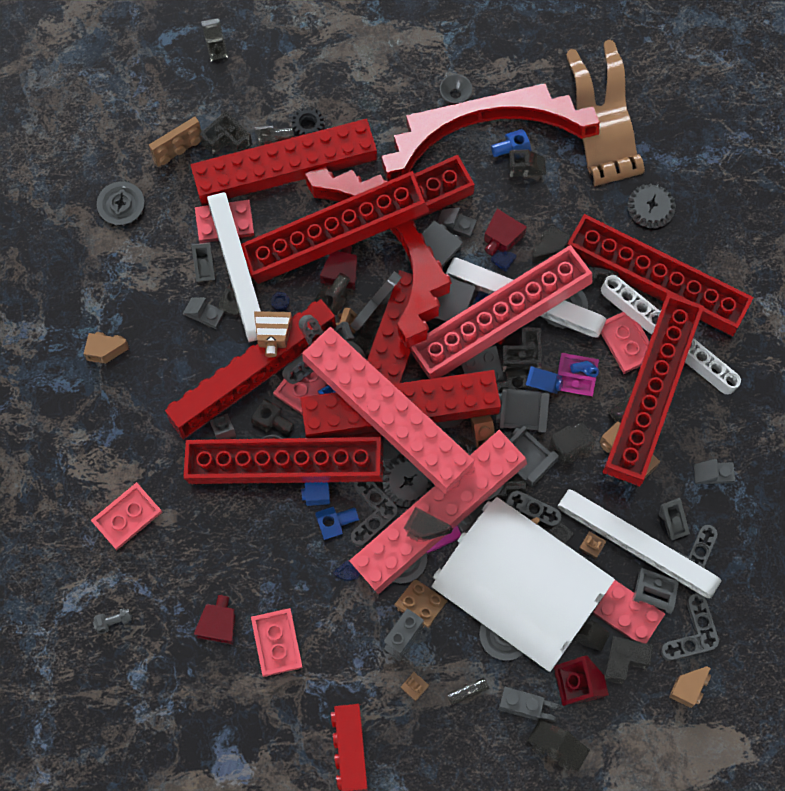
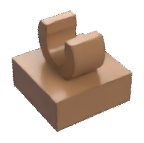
(347, 316)
(592, 545)
(414, 686)

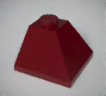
(580, 681)

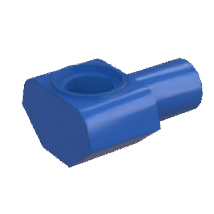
(509, 144)
(340, 519)

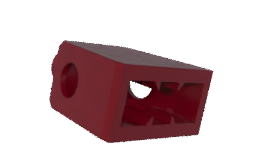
(503, 233)
(343, 263)
(217, 622)

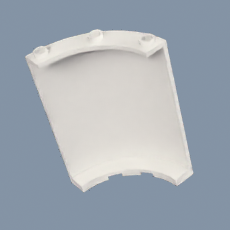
(522, 583)

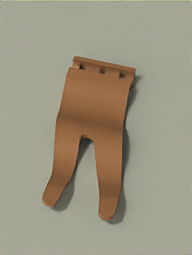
(616, 138)

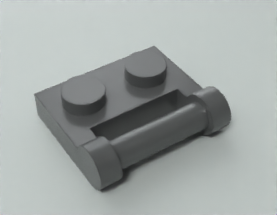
(656, 585)

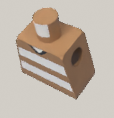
(272, 330)

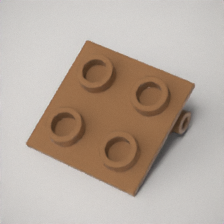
(421, 601)

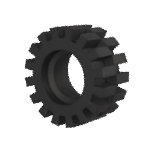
(306, 115)

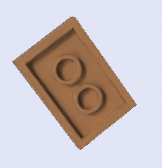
(175, 142)

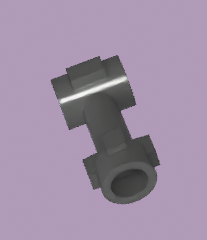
(101, 622)

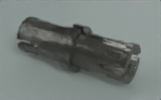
(468, 691)

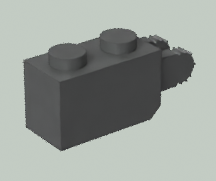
(526, 705)

